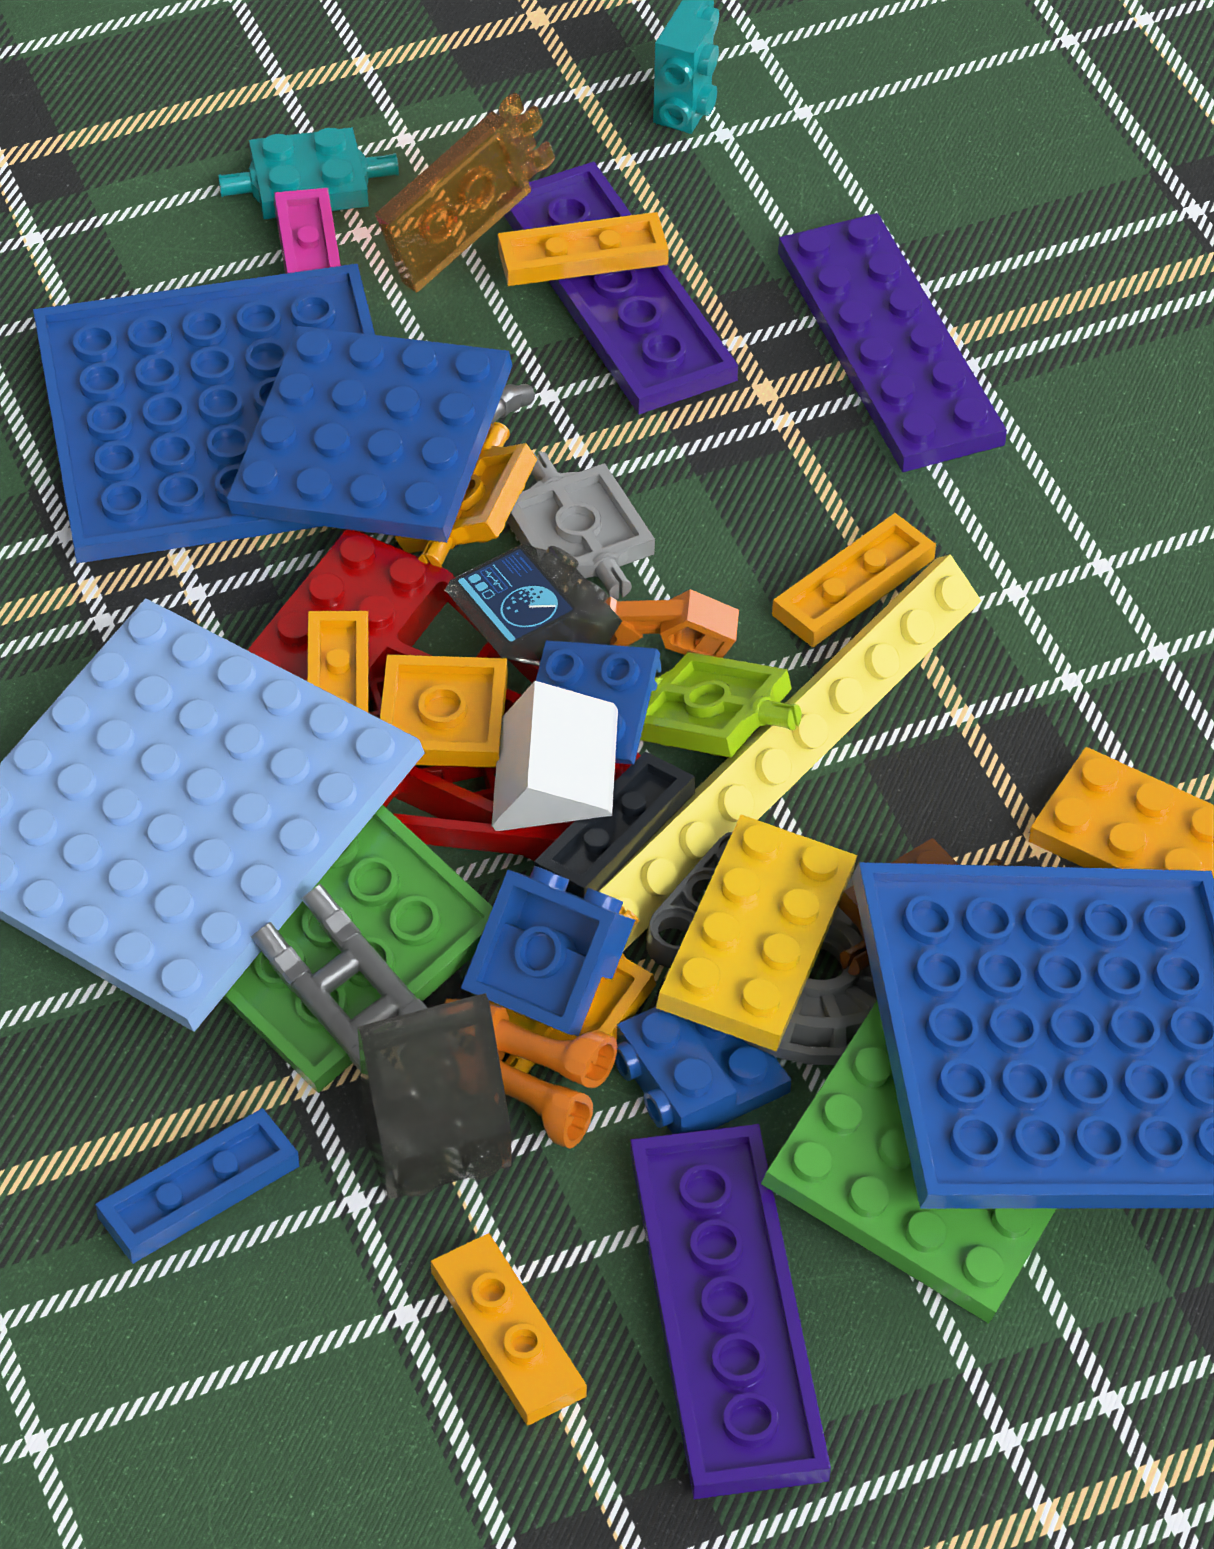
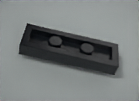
(599, 847)

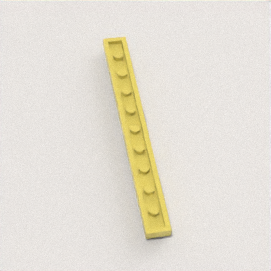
(778, 756)

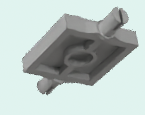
(586, 518)

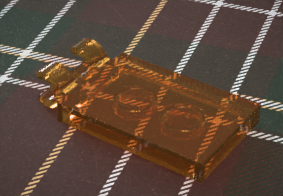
(463, 192)

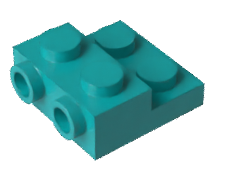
(685, 66)

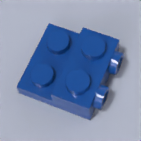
(548, 949)
(695, 1073)

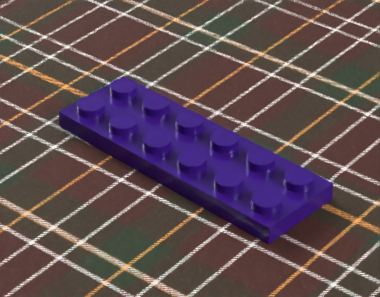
(633, 318)
(891, 342)
(728, 1313)

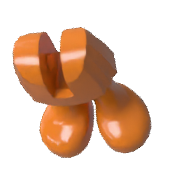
(582, 1060)

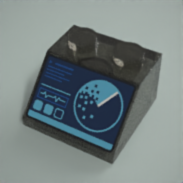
(533, 599)

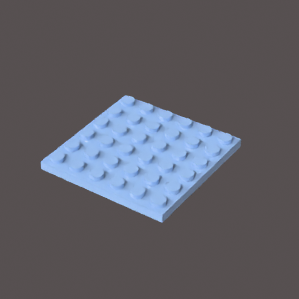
(183, 808)

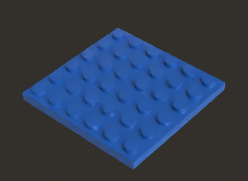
(164, 397)
(1047, 1031)

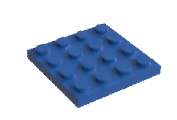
(370, 433)

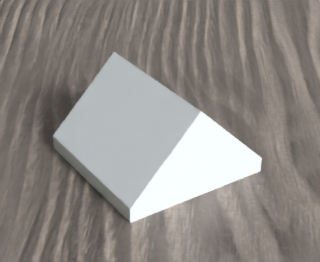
(555, 759)

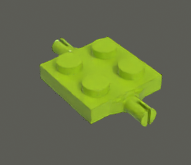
(717, 704)

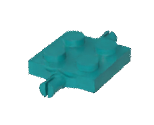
(309, 162)

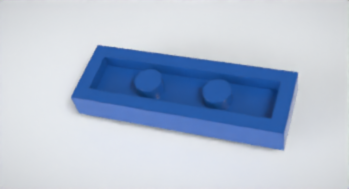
(197, 1185)

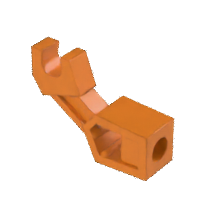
(684, 622)

